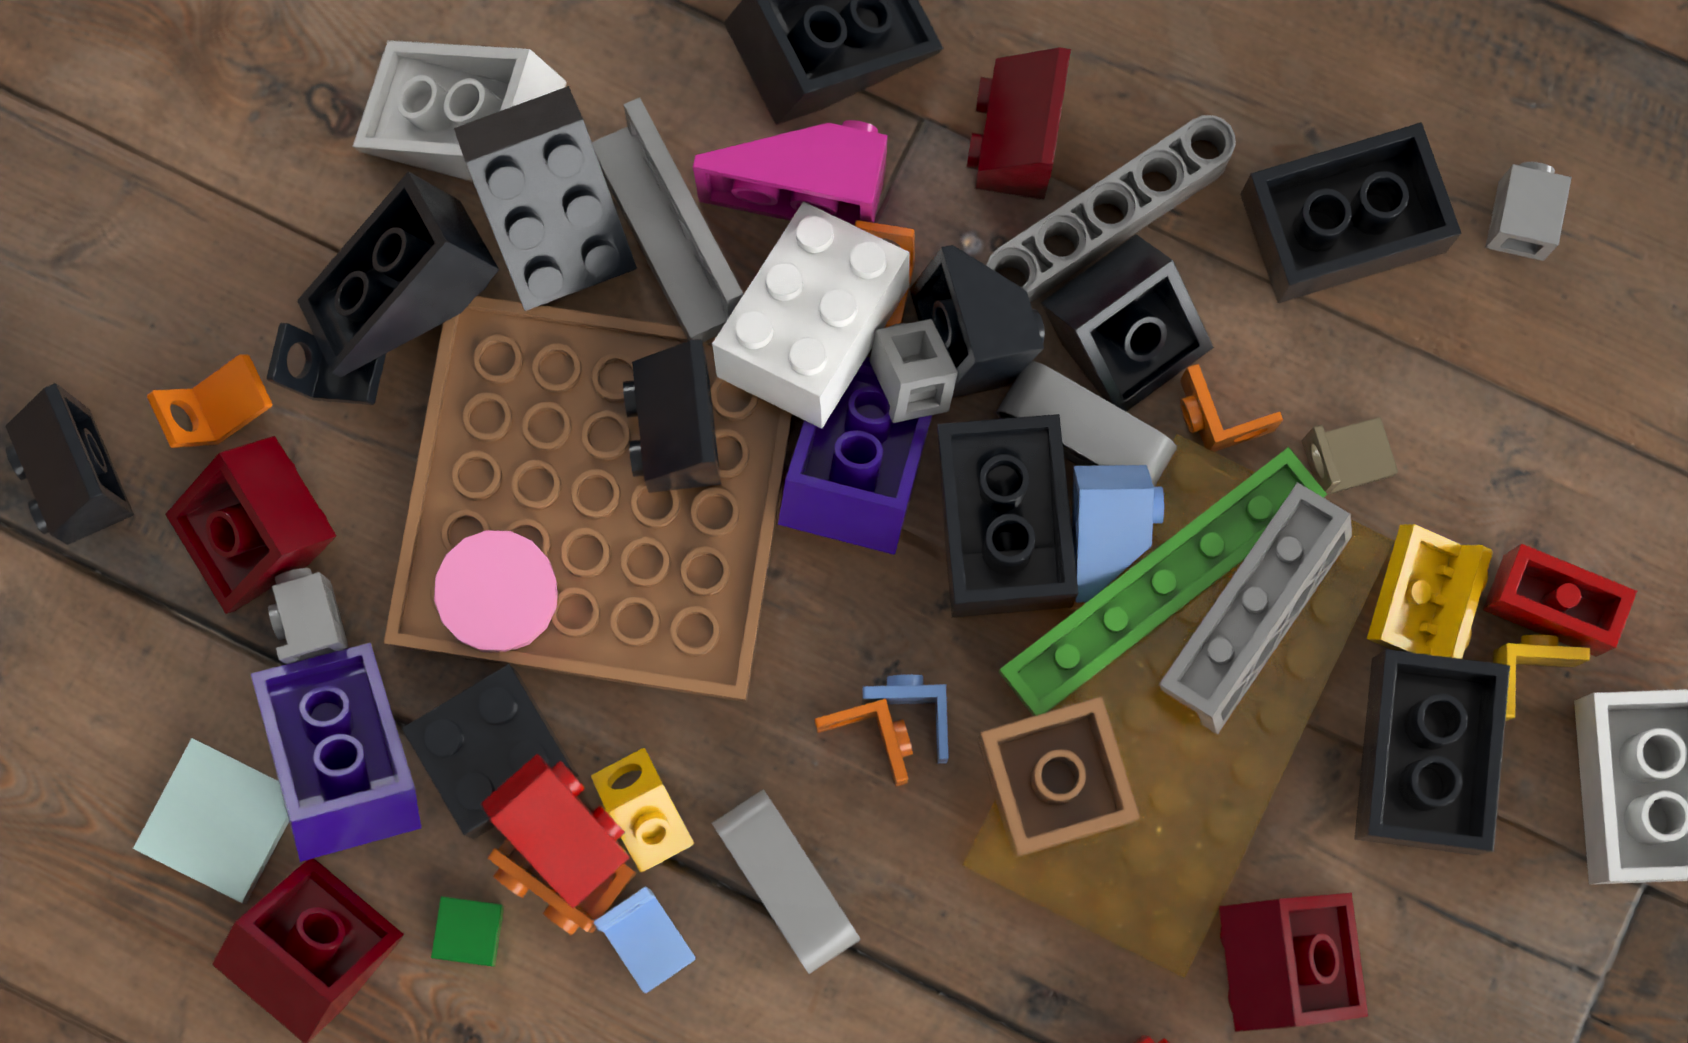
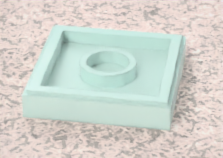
(216, 821)

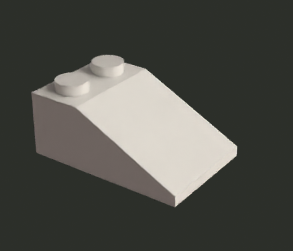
(436, 87)

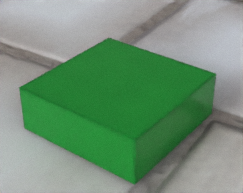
(467, 931)

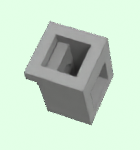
(913, 370)
(306, 616)

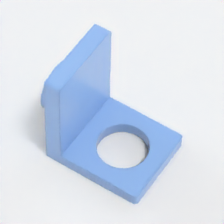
(645, 939)

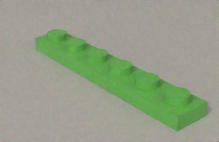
(1153, 588)

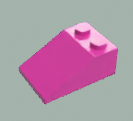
(821, 165)

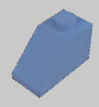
(1111, 522)

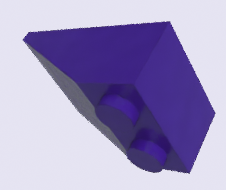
(856, 471)
(336, 752)

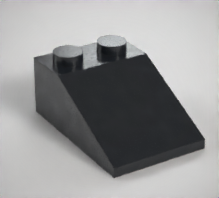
(826, 50)
(397, 276)
(1006, 516)

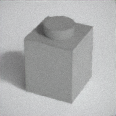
(1529, 211)

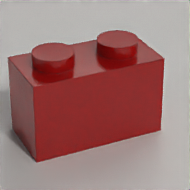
(1560, 600)
(556, 830)

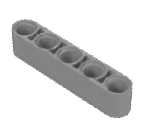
(1129, 194)

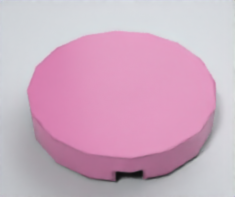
(496, 591)

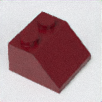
(1021, 123)
(249, 522)
(306, 949)
(1292, 962)

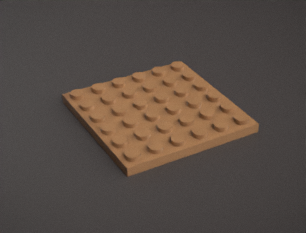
(536, 443)

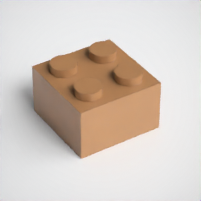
(1057, 777)

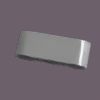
(1090, 426)
(786, 881)

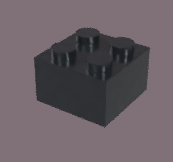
(481, 742)

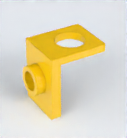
(1536, 650)
(643, 811)

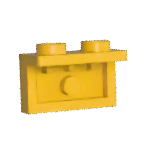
(1429, 594)

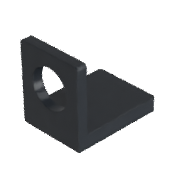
(316, 378)

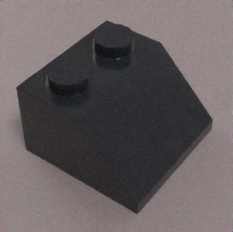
(979, 318)
(1128, 322)
(674, 419)
(65, 466)

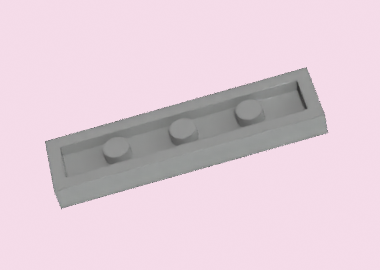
(668, 225)
(1258, 606)

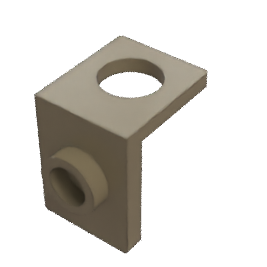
(1349, 455)

